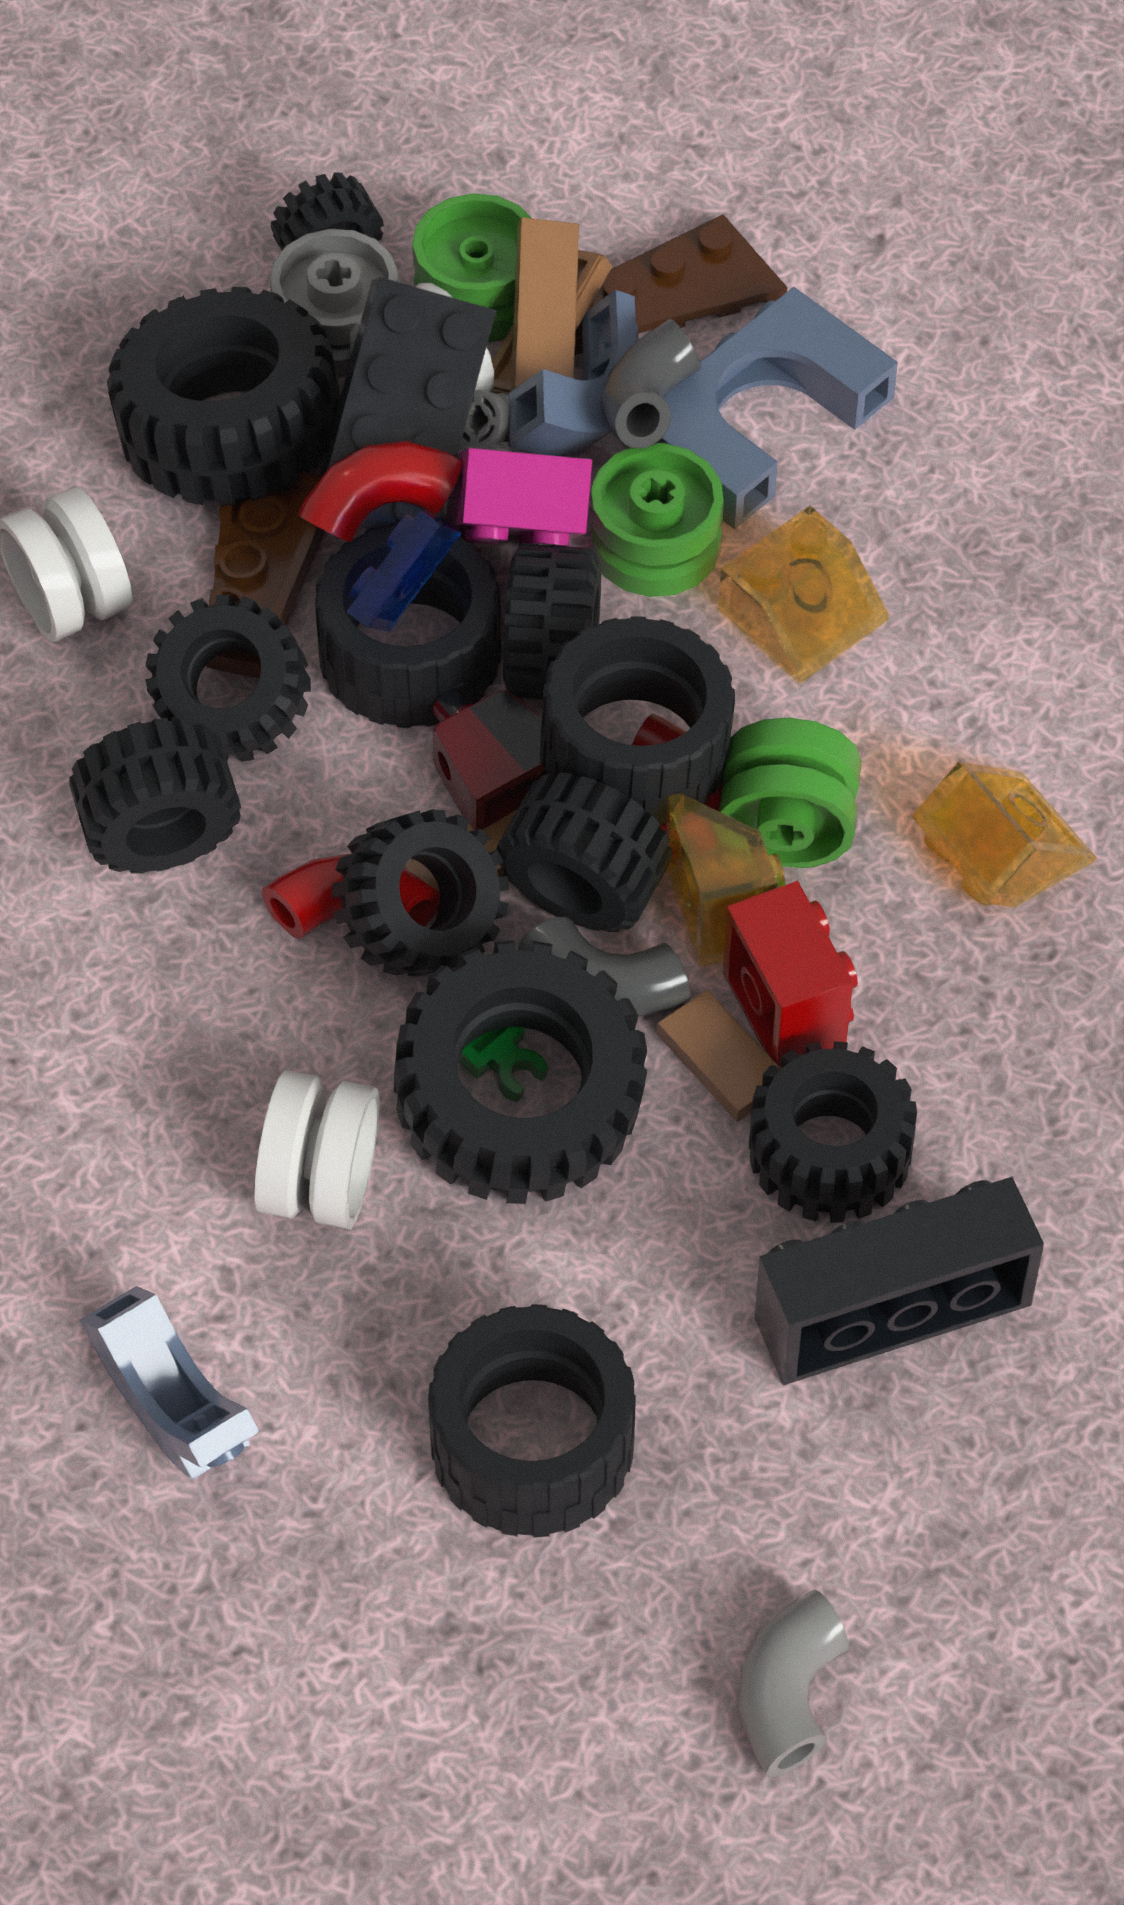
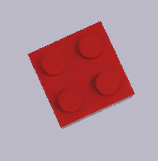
(788, 971)

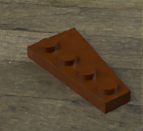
(692, 278)
(263, 557)

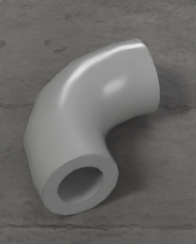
(778, 1682)

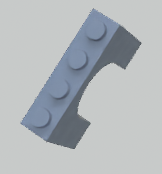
(785, 345)

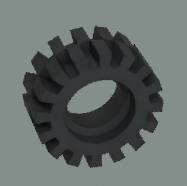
(325, 206)

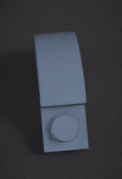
(565, 414)
(165, 1386)

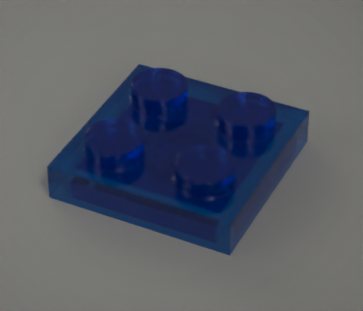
(416, 552)

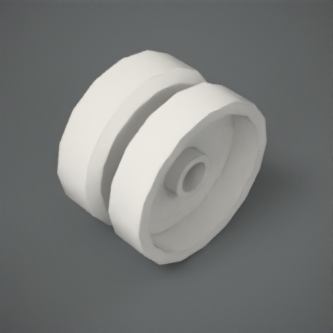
(64, 563)
(317, 1149)

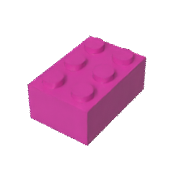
(521, 496)

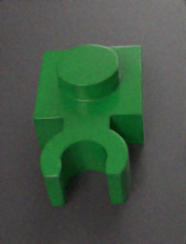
(500, 1053)

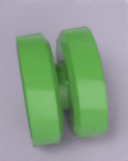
(471, 253)
(657, 519)
(794, 787)

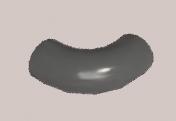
(641, 380)
(649, 978)

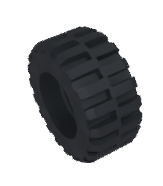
(217, 347)
(535, 994)

